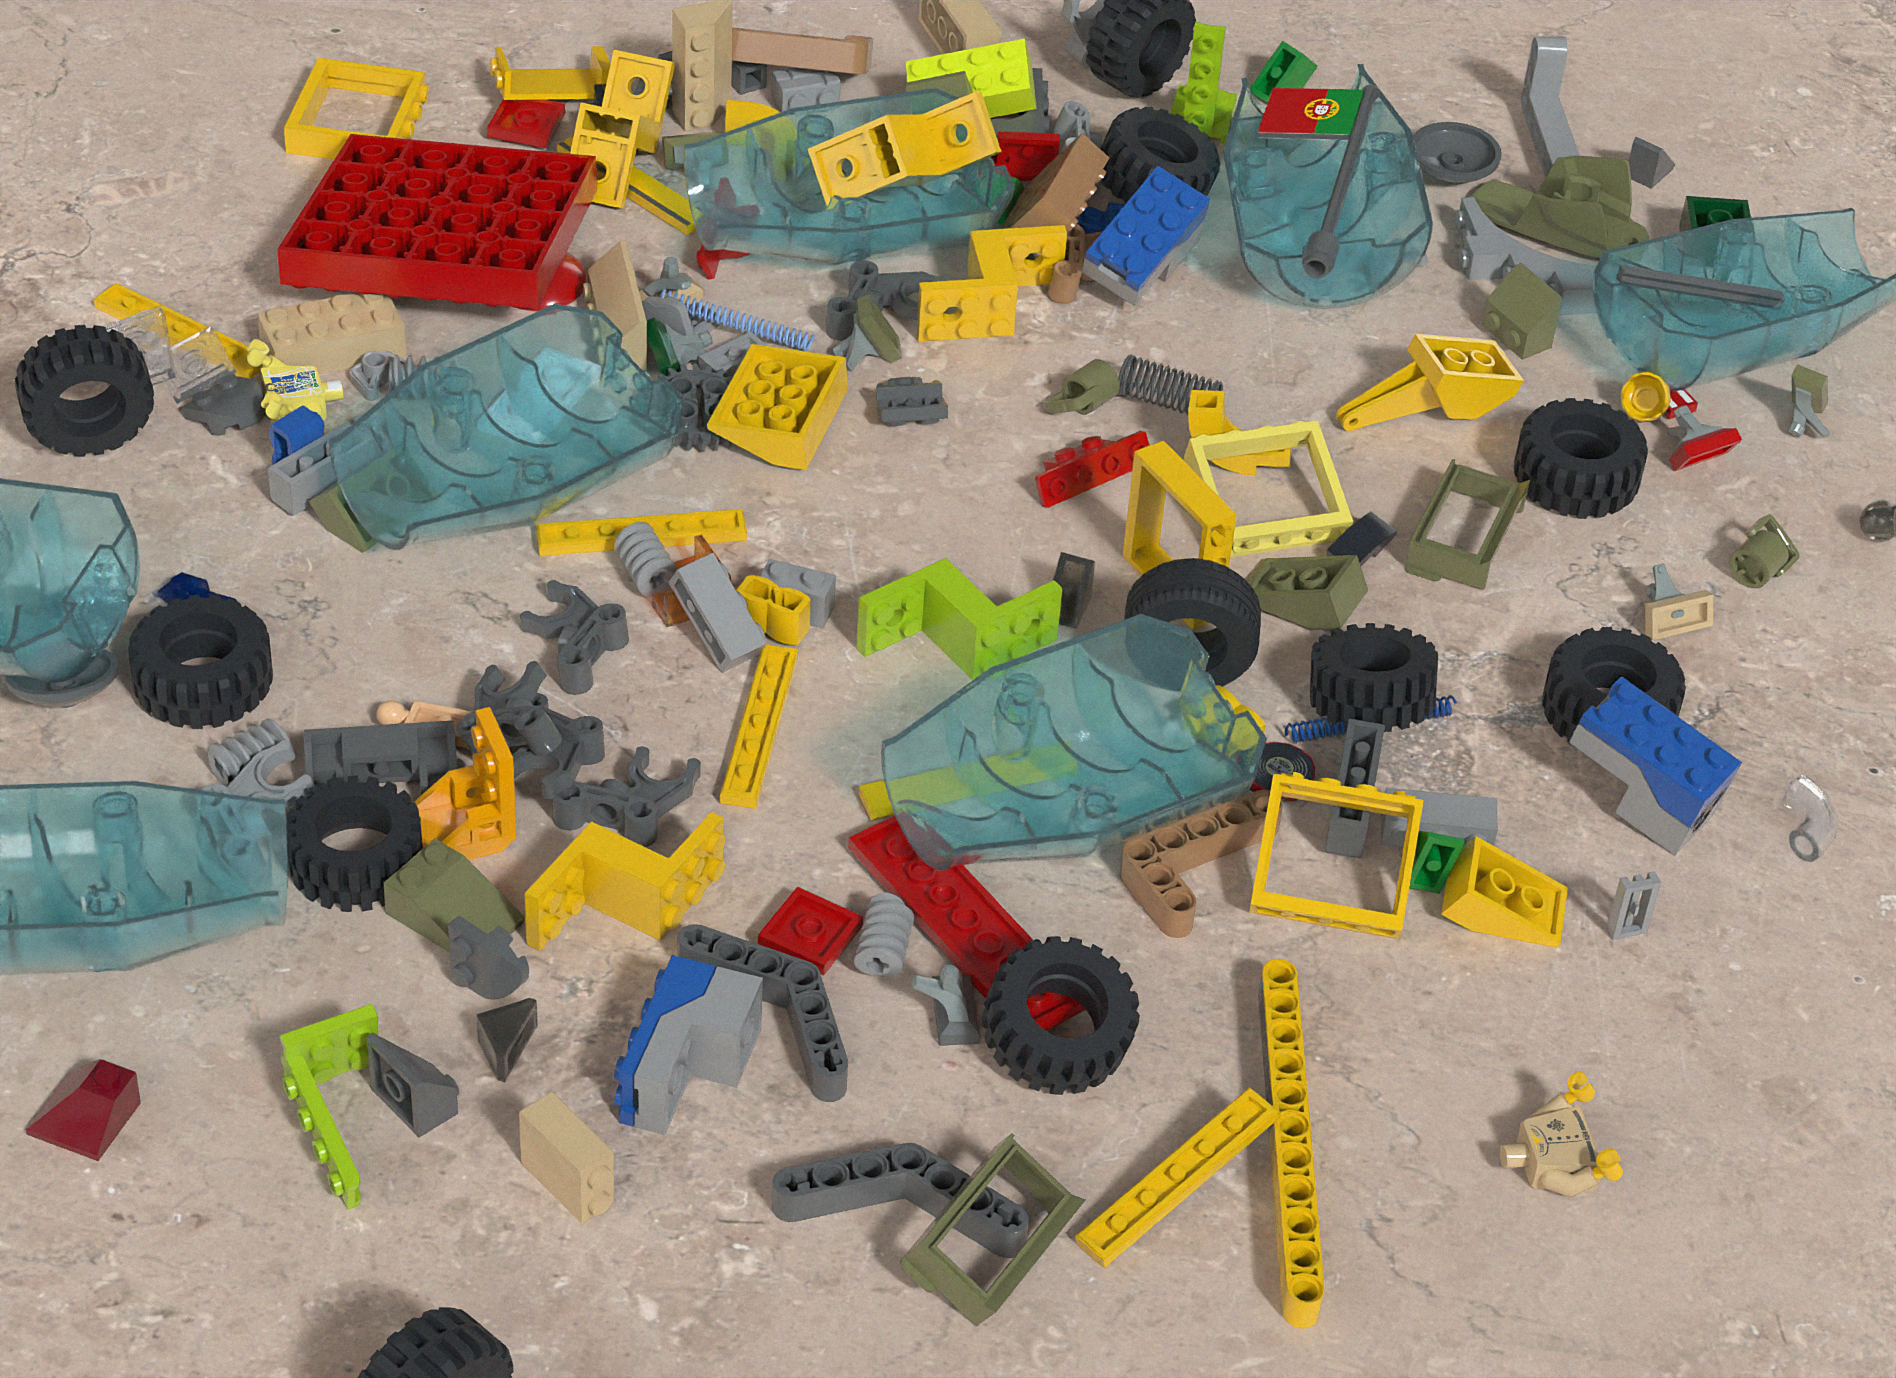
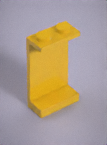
(549, 83)

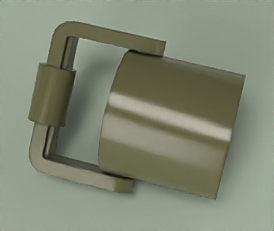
(1085, 389)
(1763, 554)

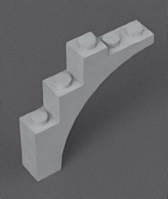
(1493, 254)

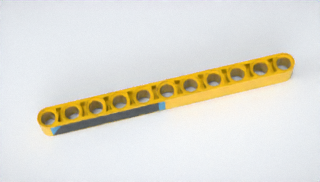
(1291, 1146)

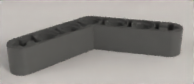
(787, 984)
(892, 1175)

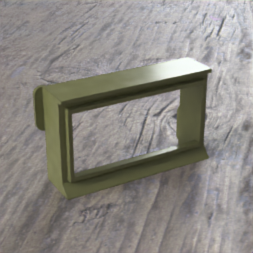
(1433, 559)
(934, 1270)

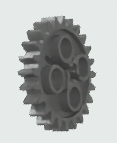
(711, 388)

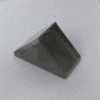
(1076, 579)
(506, 1033)

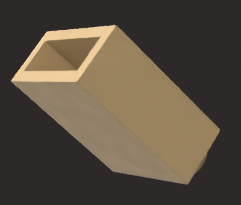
(567, 1157)

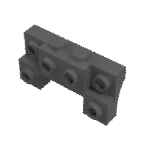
(381, 751)

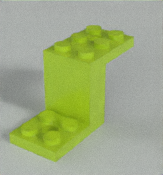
(958, 618)

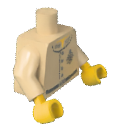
(1559, 1147)

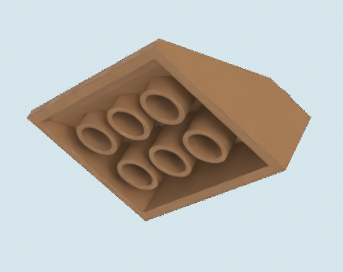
(1060, 188)

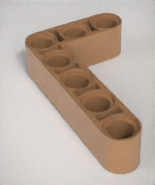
(803, 51)
(1155, 859)

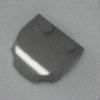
(910, 400)
(226, 404)
(485, 960)

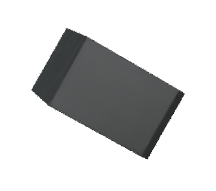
(1648, 163)

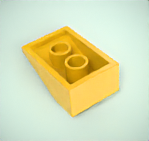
(1504, 896)

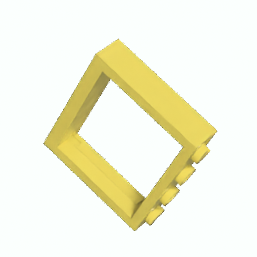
(1281, 533)

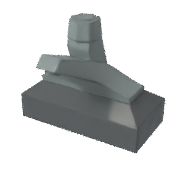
(952, 1006)

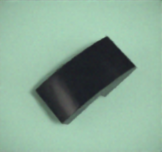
(1364, 538)

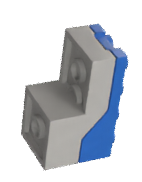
(1147, 236)
(1669, 765)
(694, 1026)

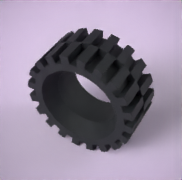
(1374, 676)
(354, 875)

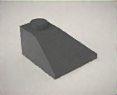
(411, 1086)

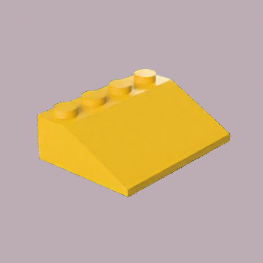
(781, 403)

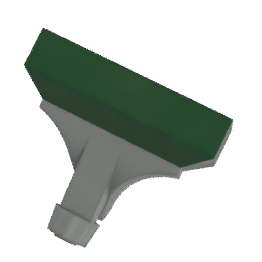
(673, 348)

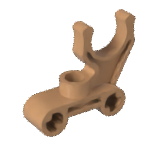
(1068, 272)

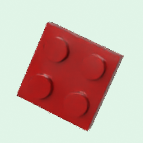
(526, 121)
(811, 929)

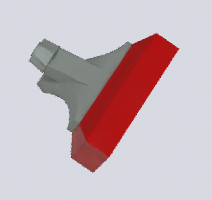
(1699, 441)

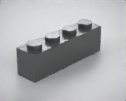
(1357, 766)

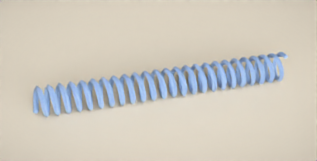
(748, 324)

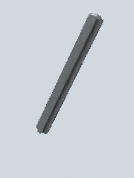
(1698, 286)

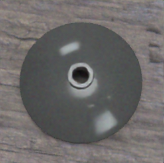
(1456, 152)
(70, 692)

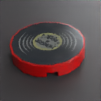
(1279, 759)

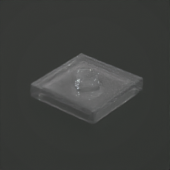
(198, 364)

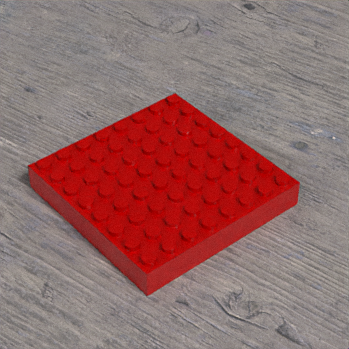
(439, 221)

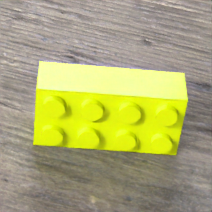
(996, 70)

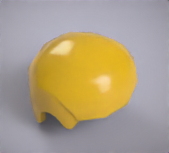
(1645, 396)

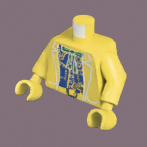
(291, 386)

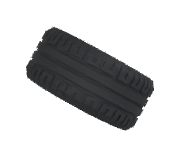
(1206, 593)

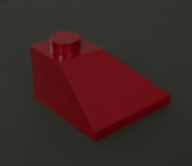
(88, 1109)

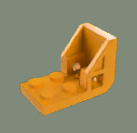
(474, 804)

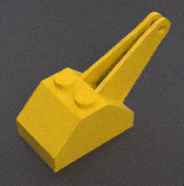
(1446, 372)

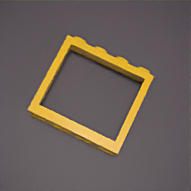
(323, 142)
(1154, 472)
(1326, 914)

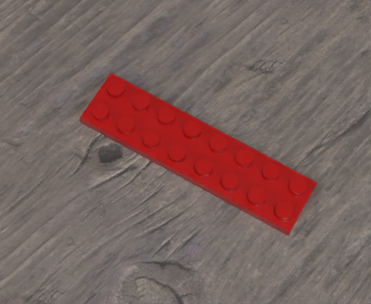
(954, 914)

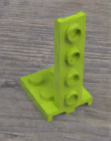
(1200, 99)
(316, 1056)

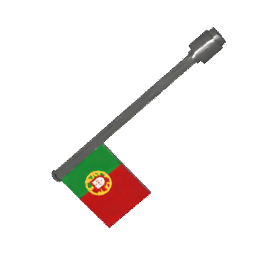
(1322, 116)

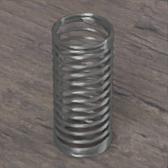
(1127, 384)

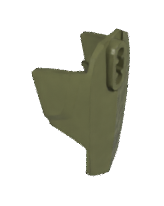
(1577, 207)

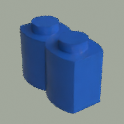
(295, 432)

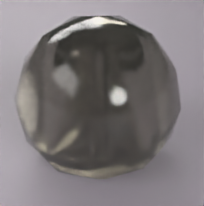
(1879, 520)

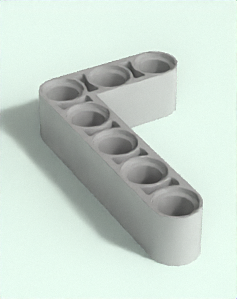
(1542, 102)

